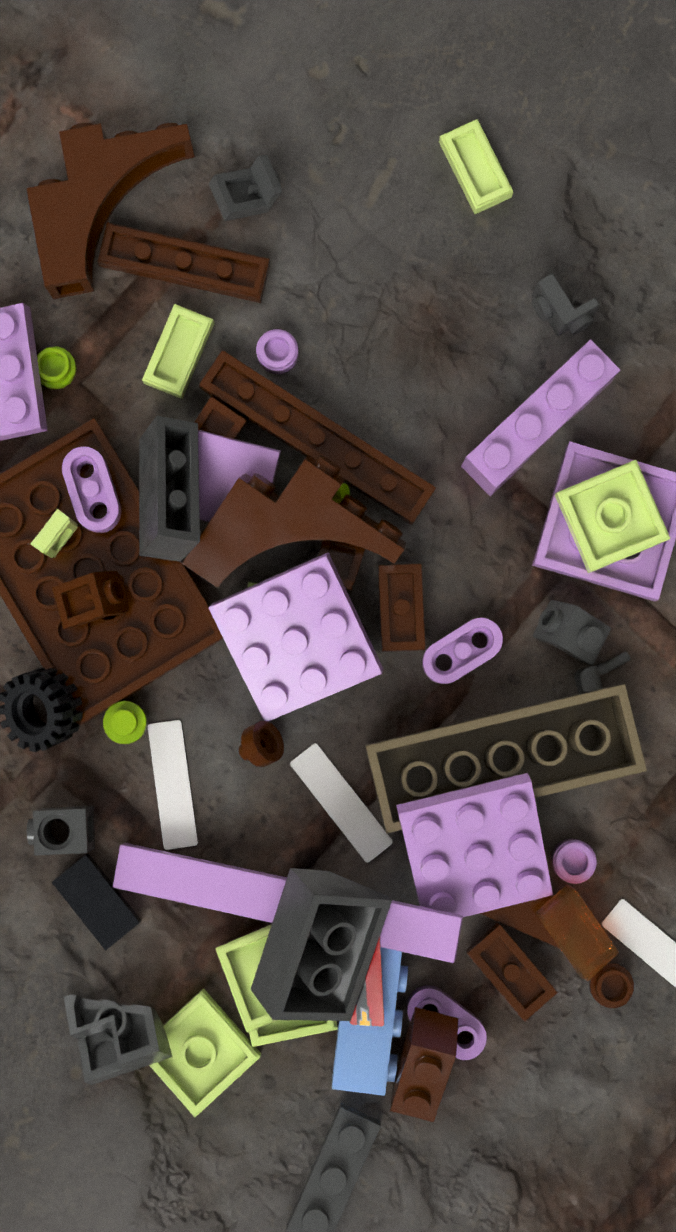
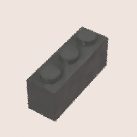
(169, 489)

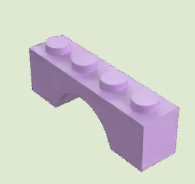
(540, 417)

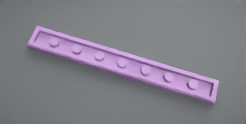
(257, 896)

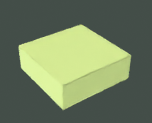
(54, 534)

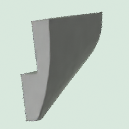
(115, 1037)

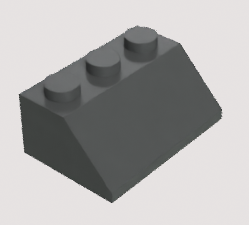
(319, 947)

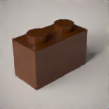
(424, 1064)

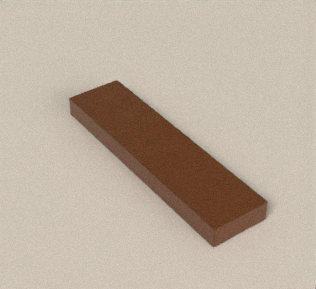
(183, 262)

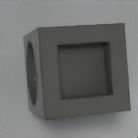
(80, 824)

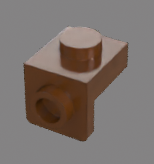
(346, 559)

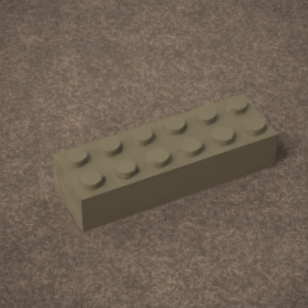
(555, 742)

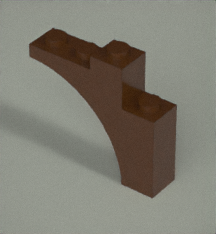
(100, 173)
(308, 509)

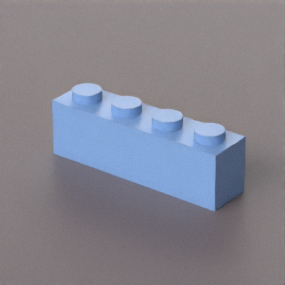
(362, 1051)

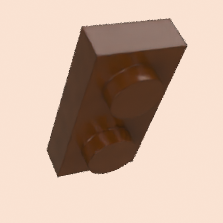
(401, 607)
(511, 971)

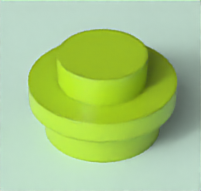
(56, 367)
(125, 722)

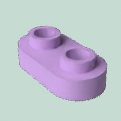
(91, 491)
(461, 651)
(448, 1006)

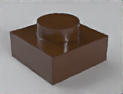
(220, 419)

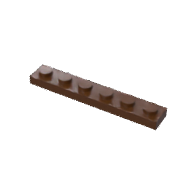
(317, 435)

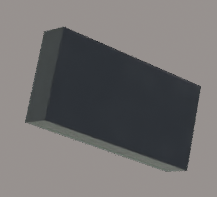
(96, 901)

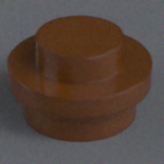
(612, 986)

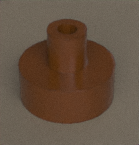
(261, 744)

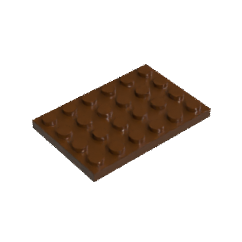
(116, 653)

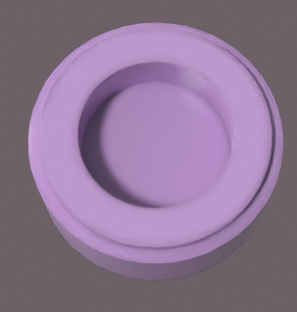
(277, 351)
(573, 861)

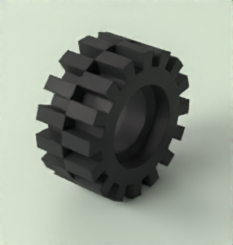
(58, 703)

